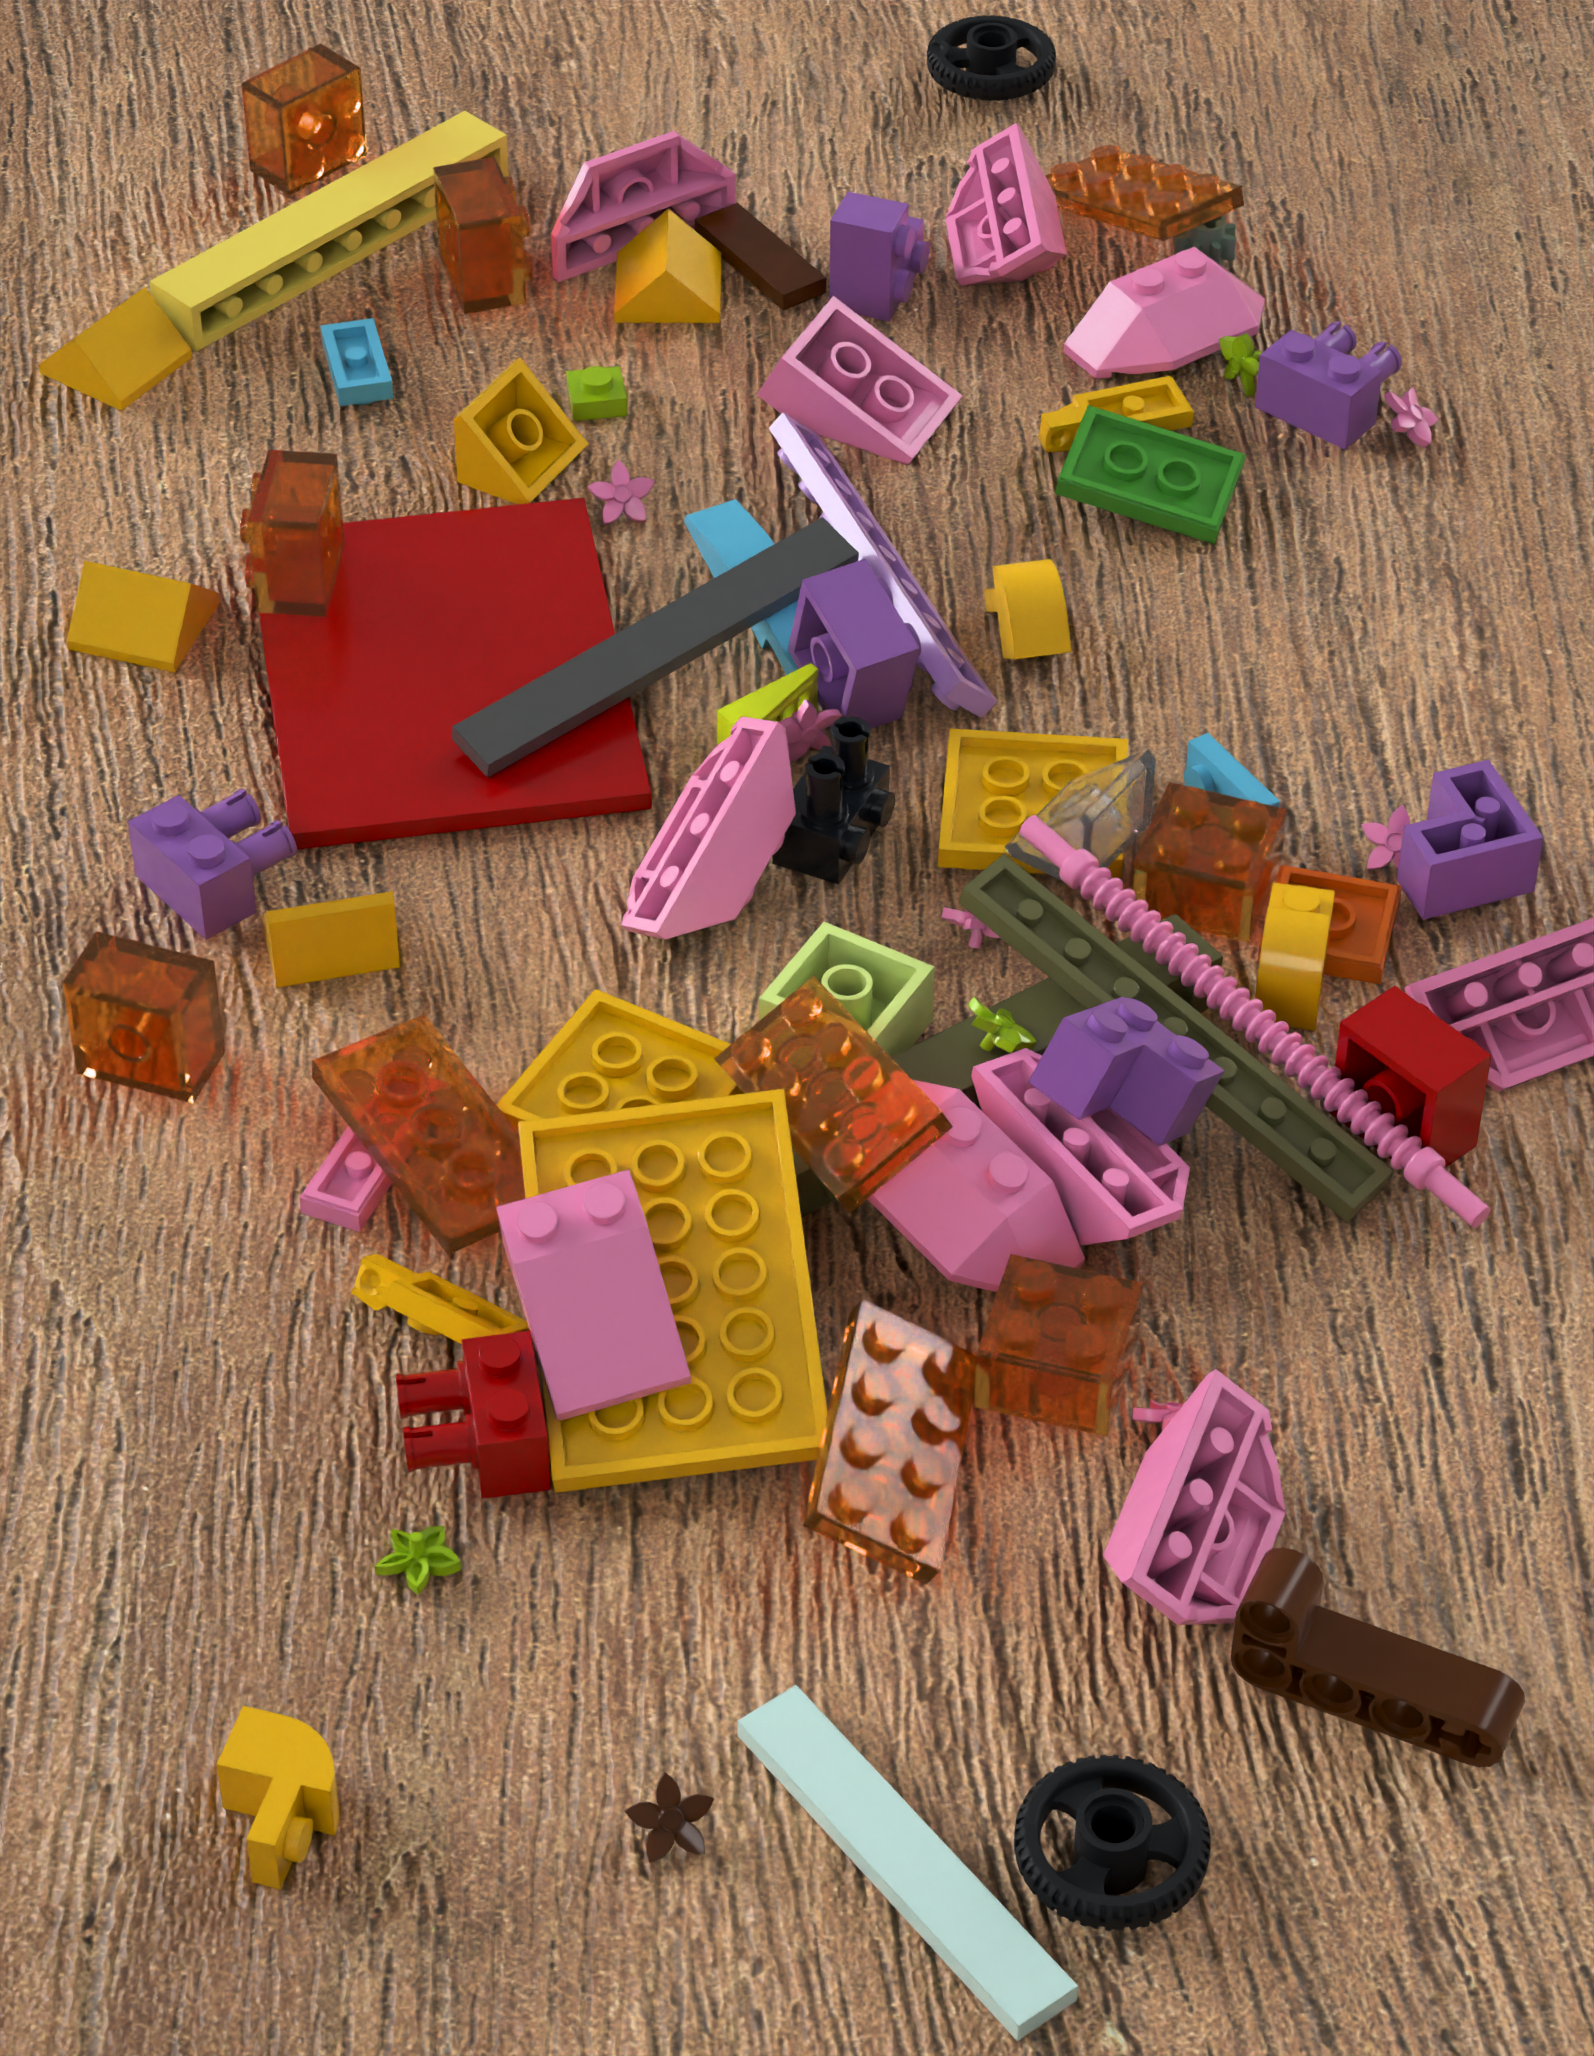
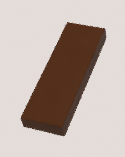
(761, 256)

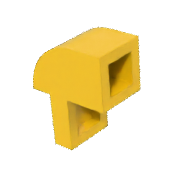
(1029, 609)
(1294, 953)
(286, 1780)

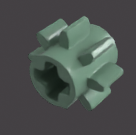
(1212, 238)

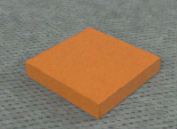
(1359, 925)

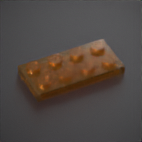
(1141, 193)
(846, 1099)
(427, 1128)
(892, 1442)

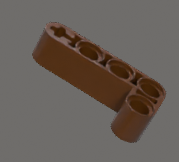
(1367, 1672)

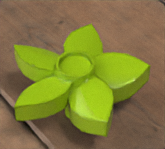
(1242, 360)
(1000, 1028)
(419, 1556)

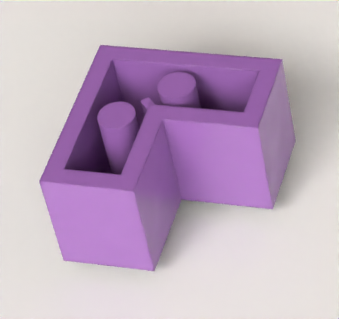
(875, 254)
(1471, 846)
(1130, 1064)

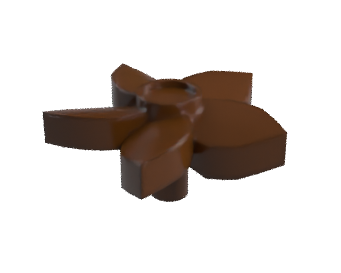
(671, 1819)

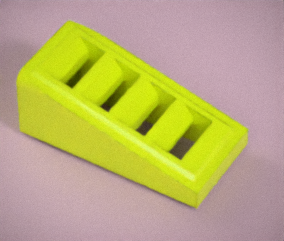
(772, 701)

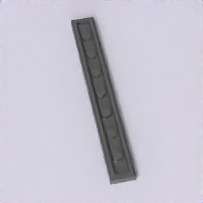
(649, 649)

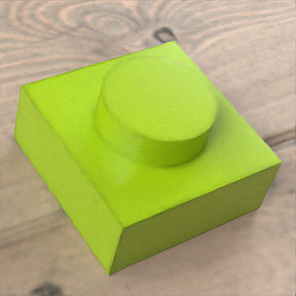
(596, 393)

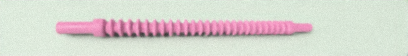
(1421, 1167)

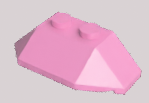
(627, 192)
(1003, 214)
(1164, 317)
(716, 835)
(1522, 1004)
(1102, 1166)
(977, 1200)
(1201, 1507)

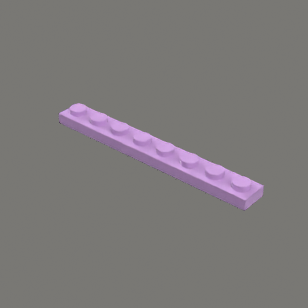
(828, 486)

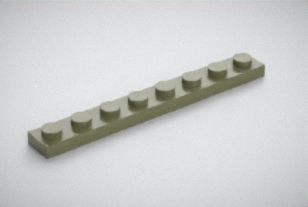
(1247, 1094)

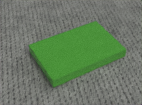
(1150, 474)

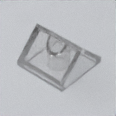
(1097, 812)

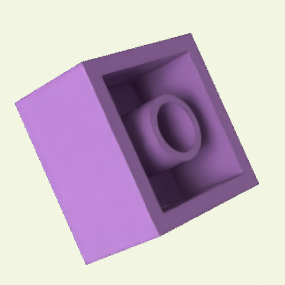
(857, 643)

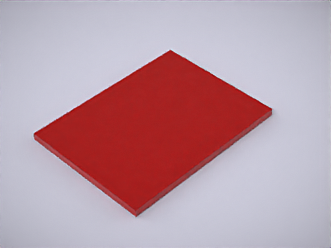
(421, 635)

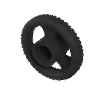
(990, 58)
(1104, 1808)

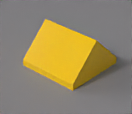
(668, 276)
(121, 353)
(514, 437)
(138, 616)
(332, 939)

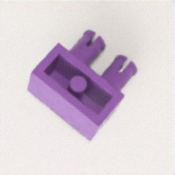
(1321, 386)
(197, 868)

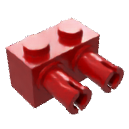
(502, 1411)

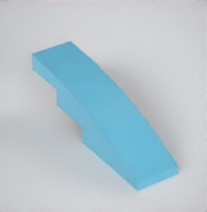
(727, 538)

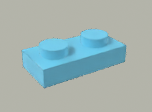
(356, 362)
(1216, 770)

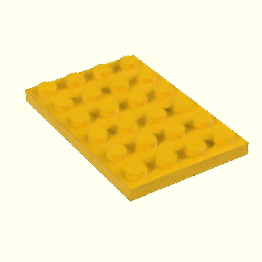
(736, 1275)

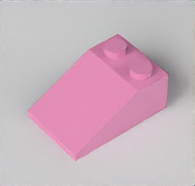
(858, 387)
(593, 1295)

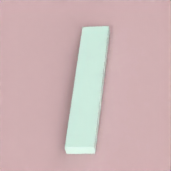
(908, 1863)

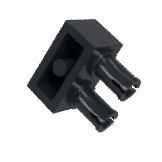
(837, 806)

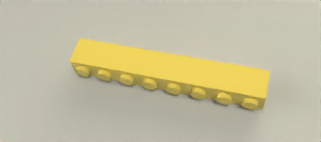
(319, 233)

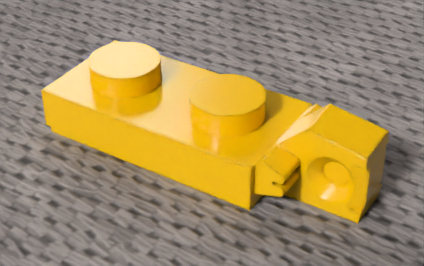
(1148, 401)
(431, 1302)

